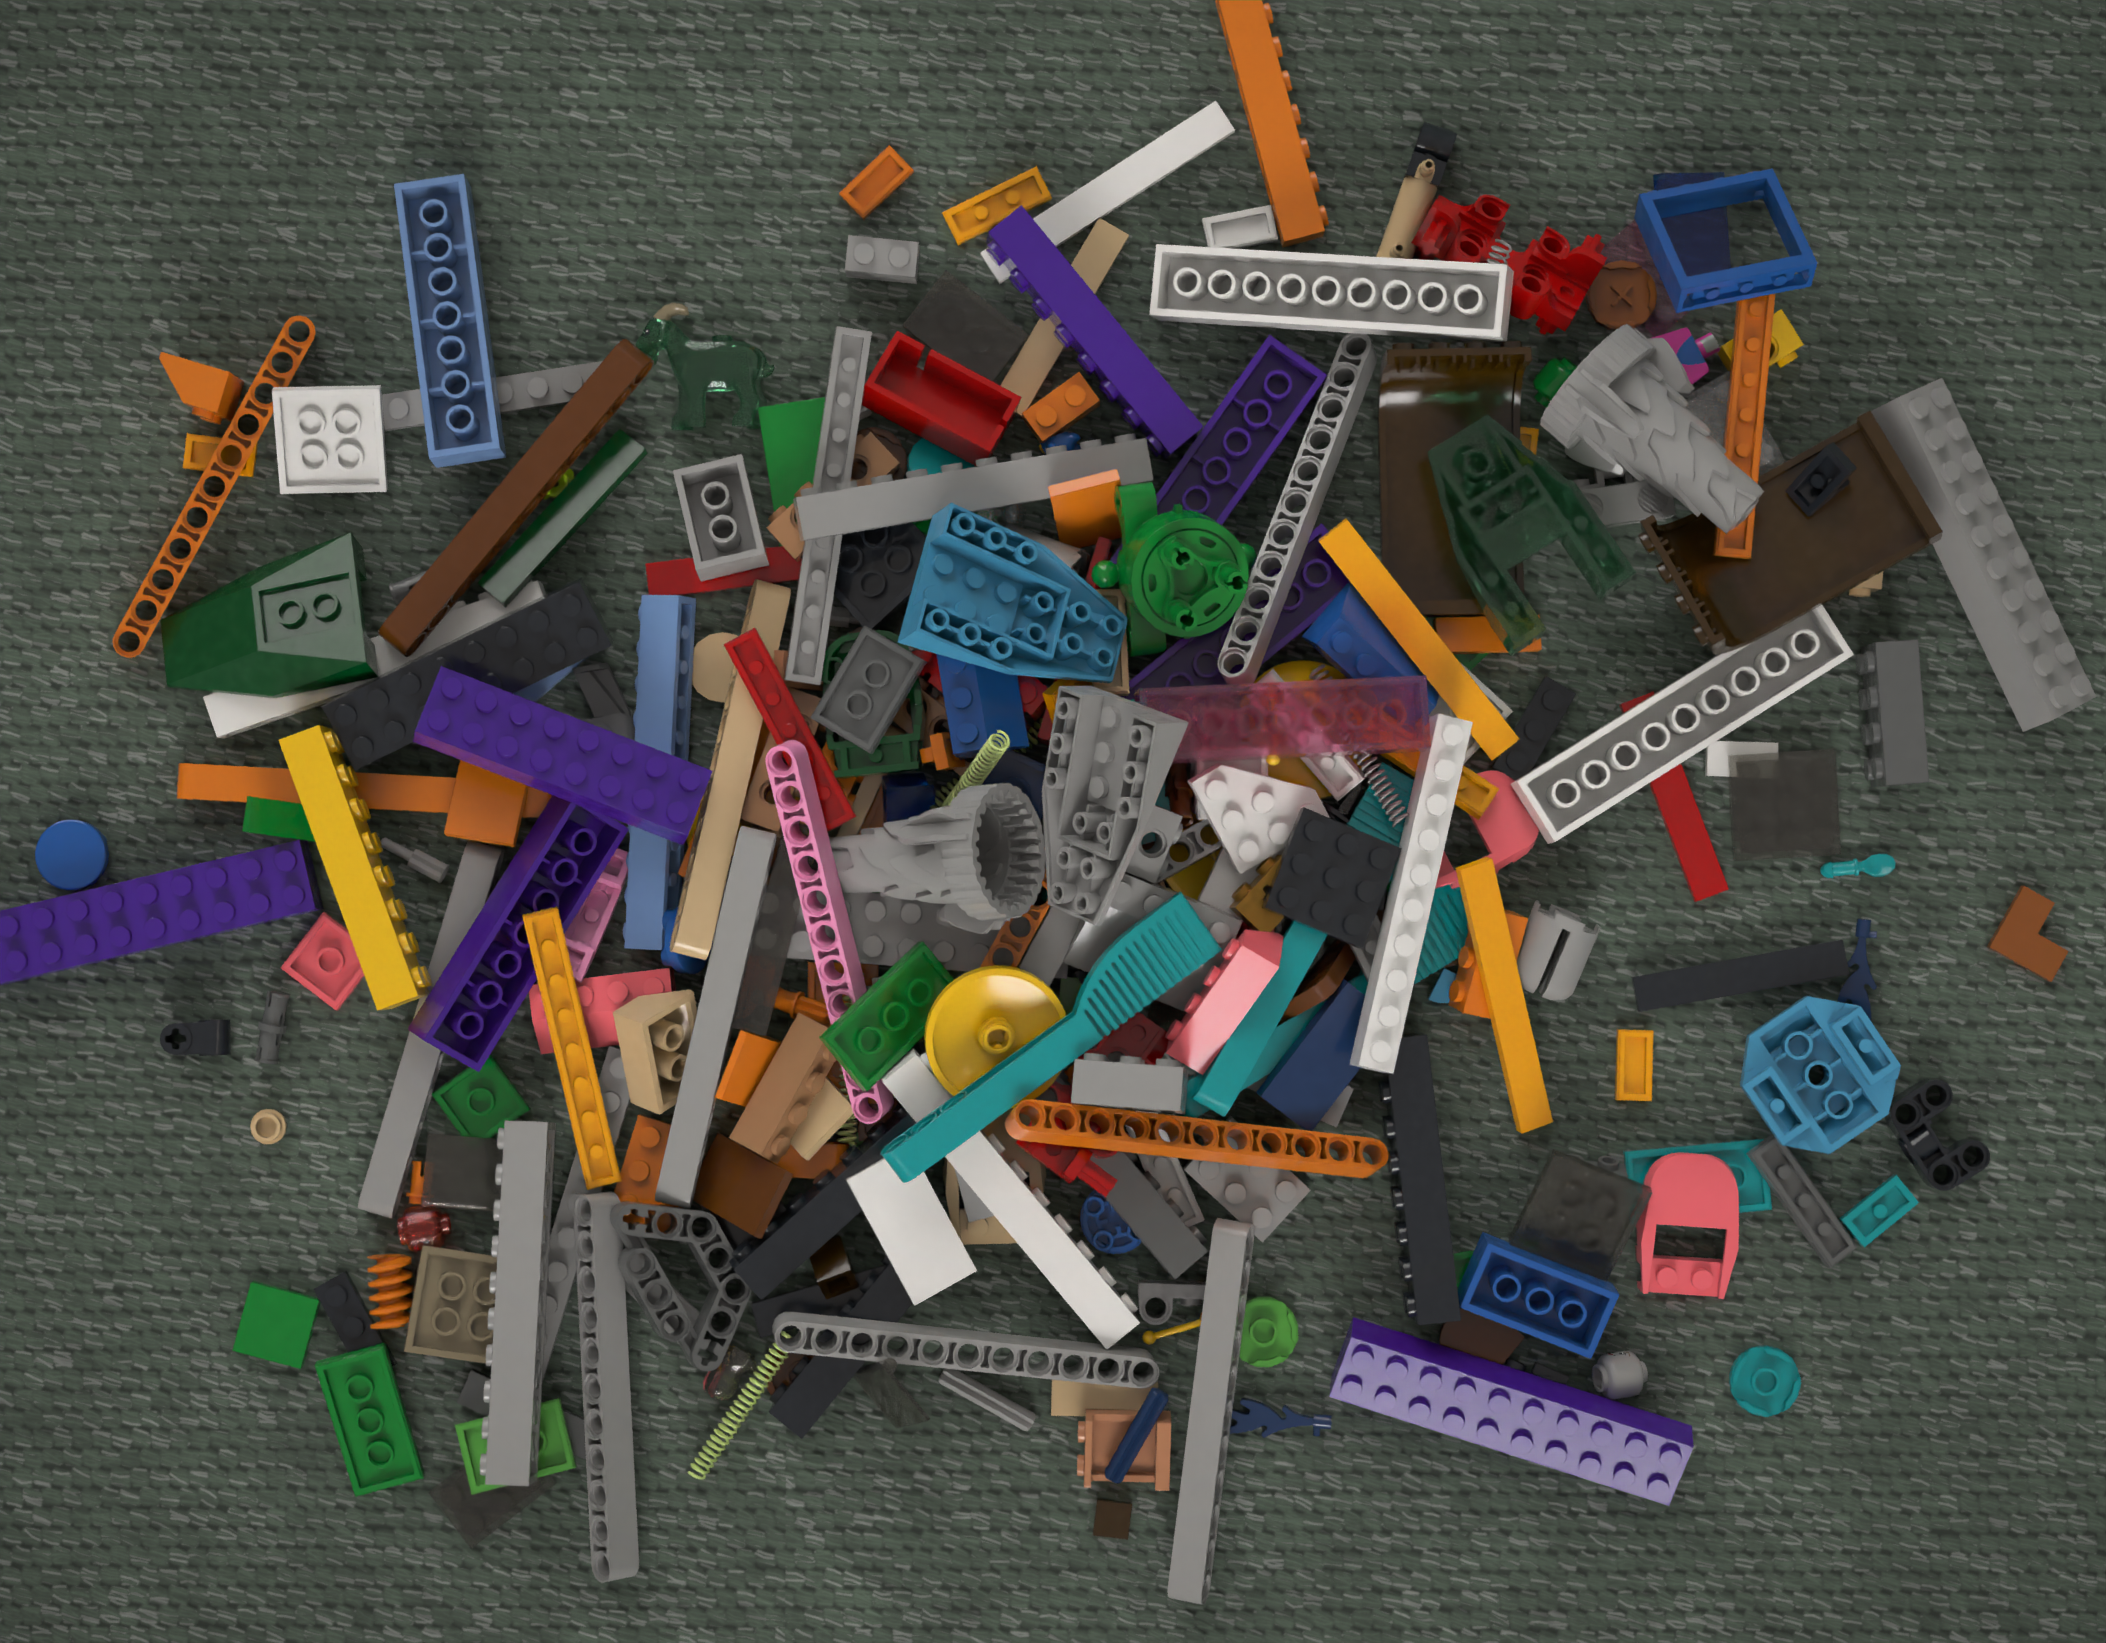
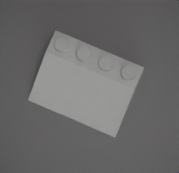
(1130, 904)

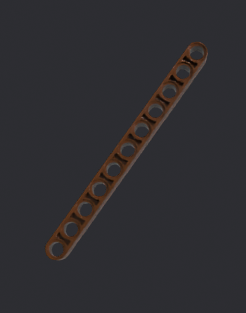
(515, 498)

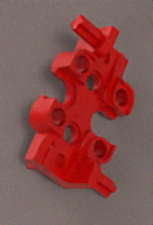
(1546, 275)
(1134, 1038)

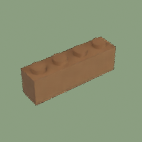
(785, 1091)

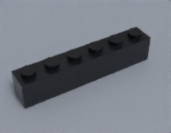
(824, 1377)

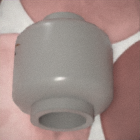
(1619, 1375)

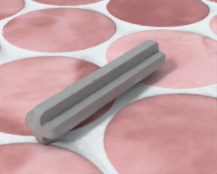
(987, 1398)

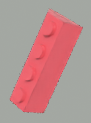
(1225, 998)
(599, 1000)

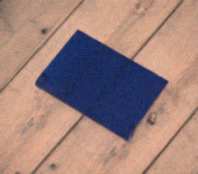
(1697, 236)

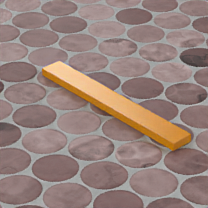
(1418, 638)
(1504, 994)
(571, 1047)

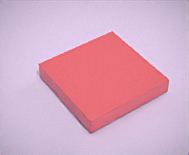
(326, 962)

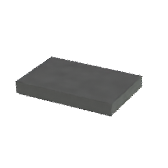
(868, 689)

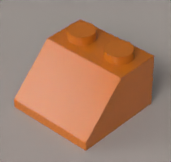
(204, 388)
(746, 1067)

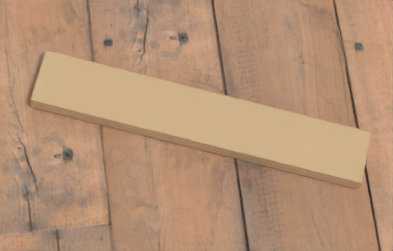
(1042, 346)

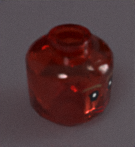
(423, 1227)

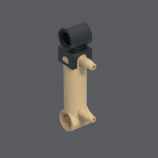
(1417, 191)

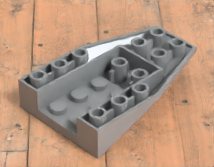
(1099, 793)

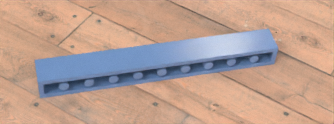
(664, 724)

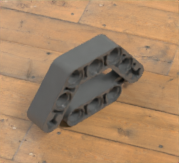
(713, 1237)

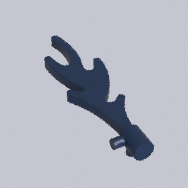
(1854, 985)
(1264, 1415)

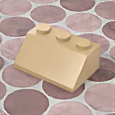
(654, 1046)

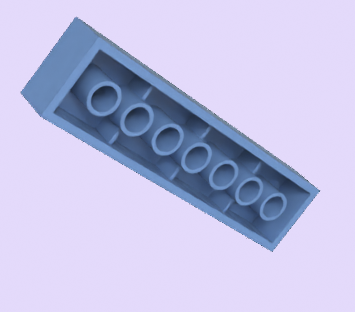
(449, 321)

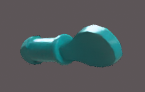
(1875, 865)

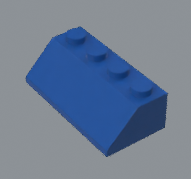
(1359, 642)
(979, 705)

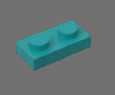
(1879, 1210)

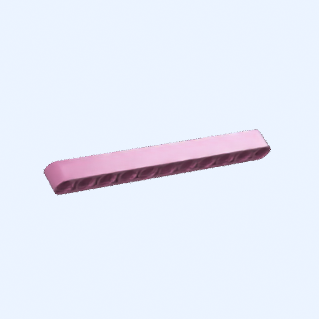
(816, 914)

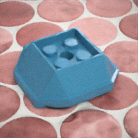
(1855, 1082)

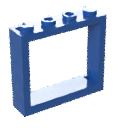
(1731, 283)

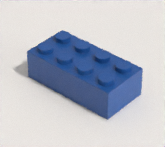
(1536, 1295)

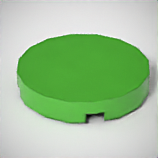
(1261, 1320)

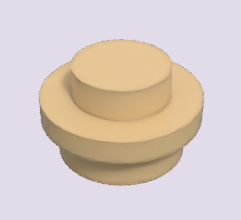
(268, 1126)

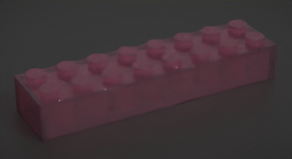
(1296, 718)

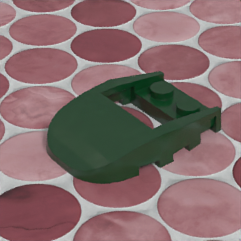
(894, 752)

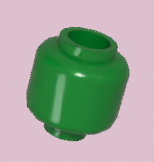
(1551, 378)

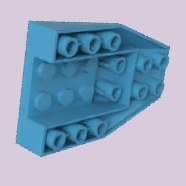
(1008, 604)

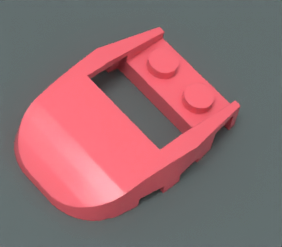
(1502, 827)
(1689, 1193)

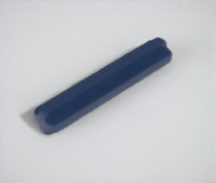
(1136, 1435)

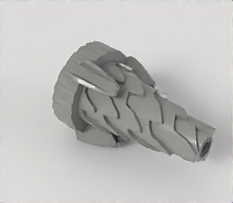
(1631, 415)
(973, 856)

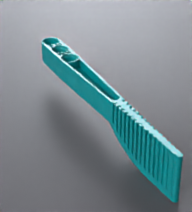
(1300, 945)
(1441, 945)
(1121, 982)

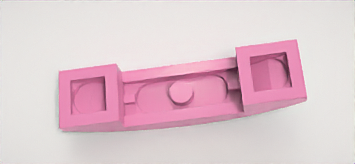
(595, 914)

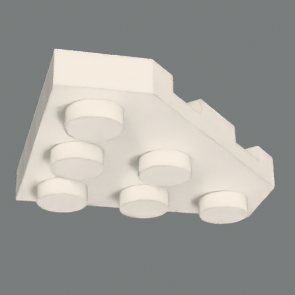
(1251, 811)

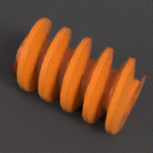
(391, 1290)

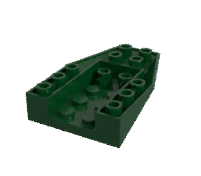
(276, 628)

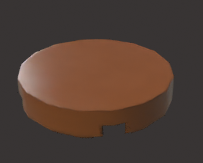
(1621, 295)

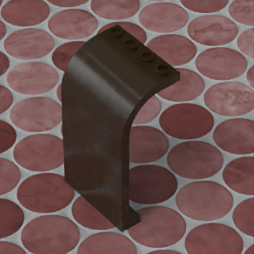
(1421, 404)
(1795, 557)

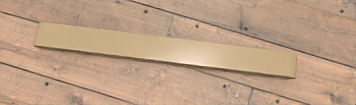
(726, 787)

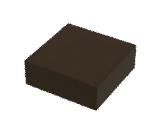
(1112, 1518)

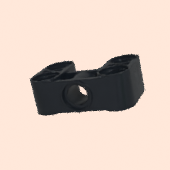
(1921, 1143)

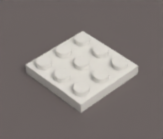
(330, 439)

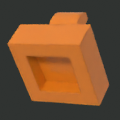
(941, 753)

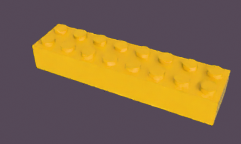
(355, 867)

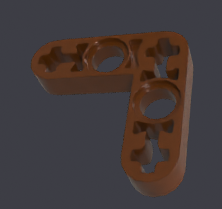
(1323, 980)

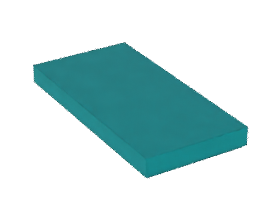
(1752, 1188)

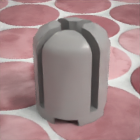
(1568, 957)

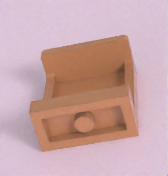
(1103, 1434)

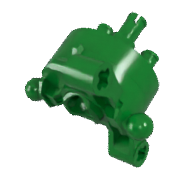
(1174, 570)

